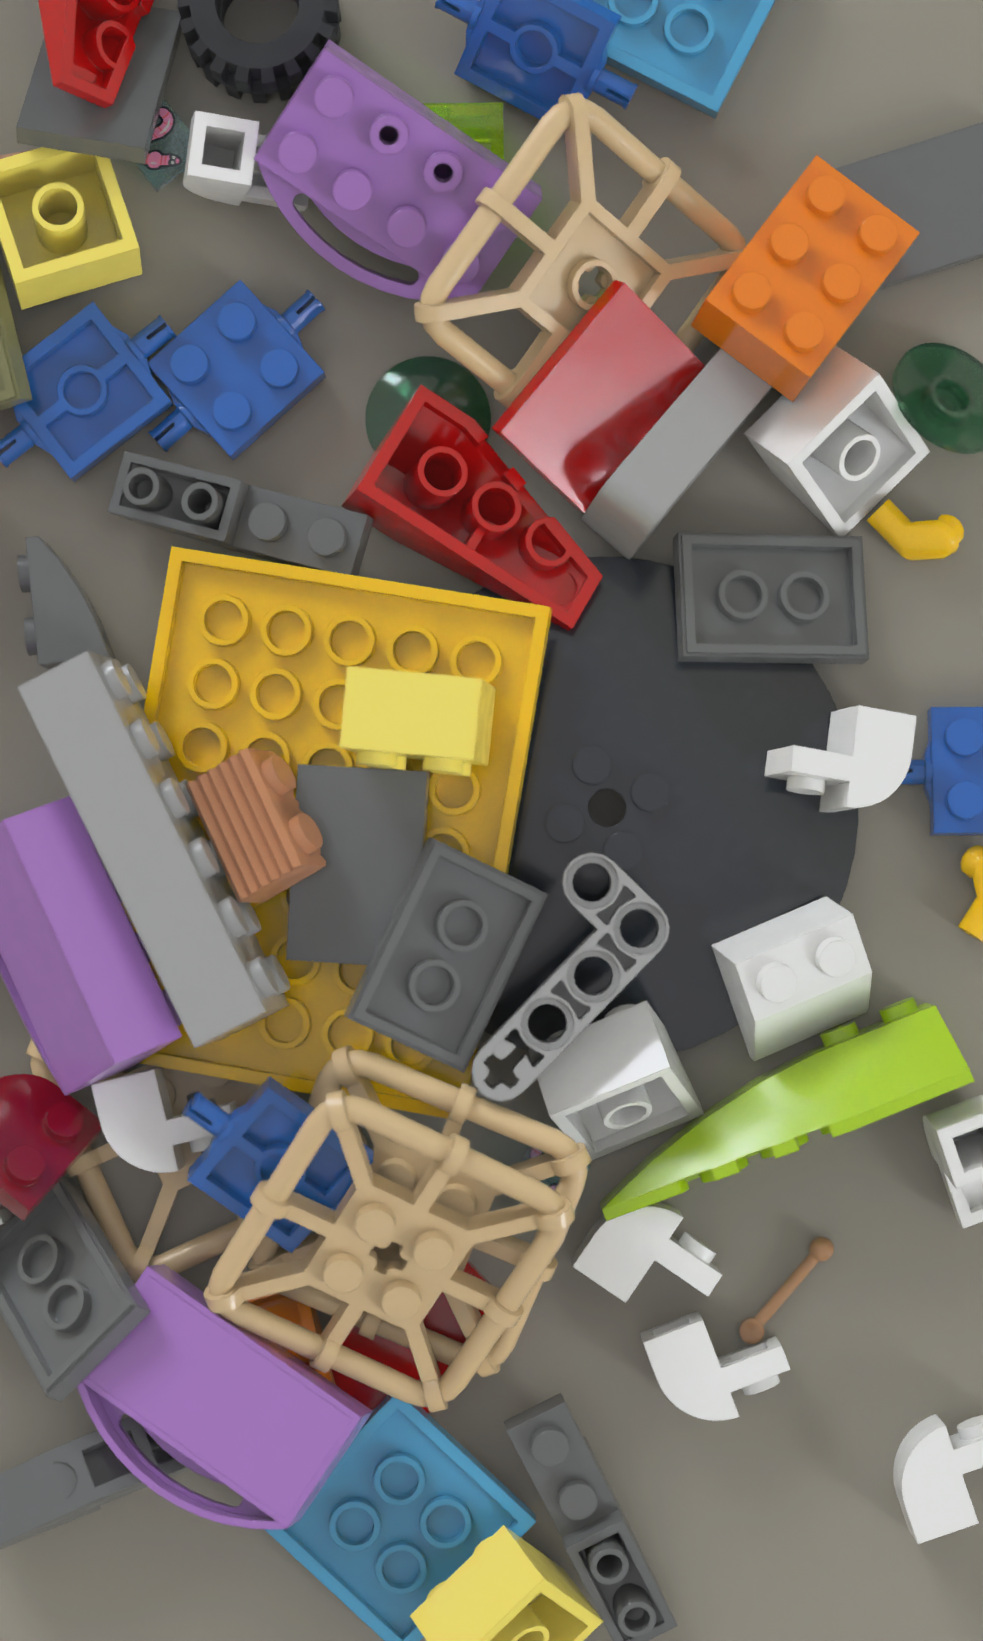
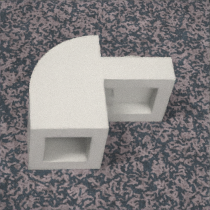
(223, 163)
(862, 763)
(141, 1122)
(957, 1147)
(625, 1247)
(698, 1379)
(931, 1478)

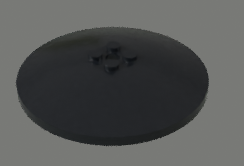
(699, 815)

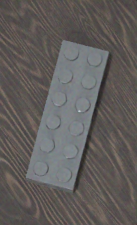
(155, 846)

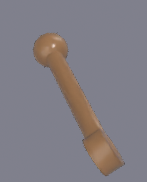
(752, 1328)

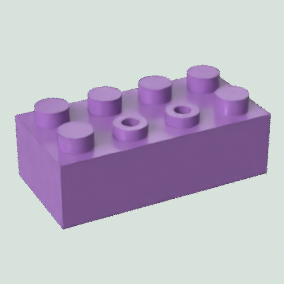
(382, 174)
(73, 953)
(221, 1408)

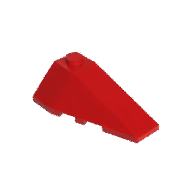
(91, 44)
(460, 505)

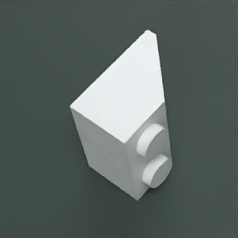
(839, 442)
(795, 976)
(618, 1082)

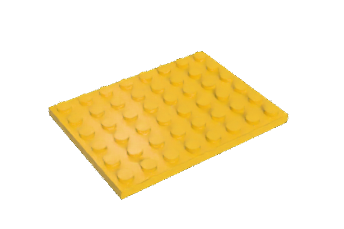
(262, 663)

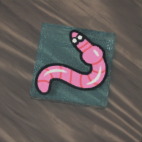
(167, 149)

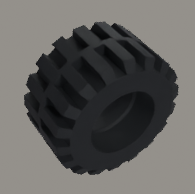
(257, 66)

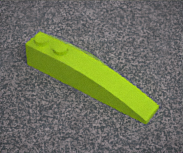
(829, 1088)

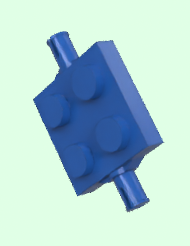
(538, 50)
(236, 370)
(87, 391)
(952, 771)
(249, 1148)

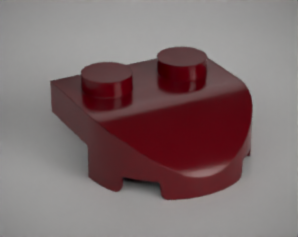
(38, 1139)

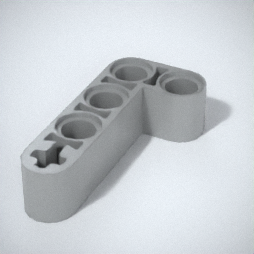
(674, 453)
(560, 986)

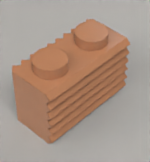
(257, 824)

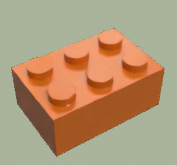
(804, 278)

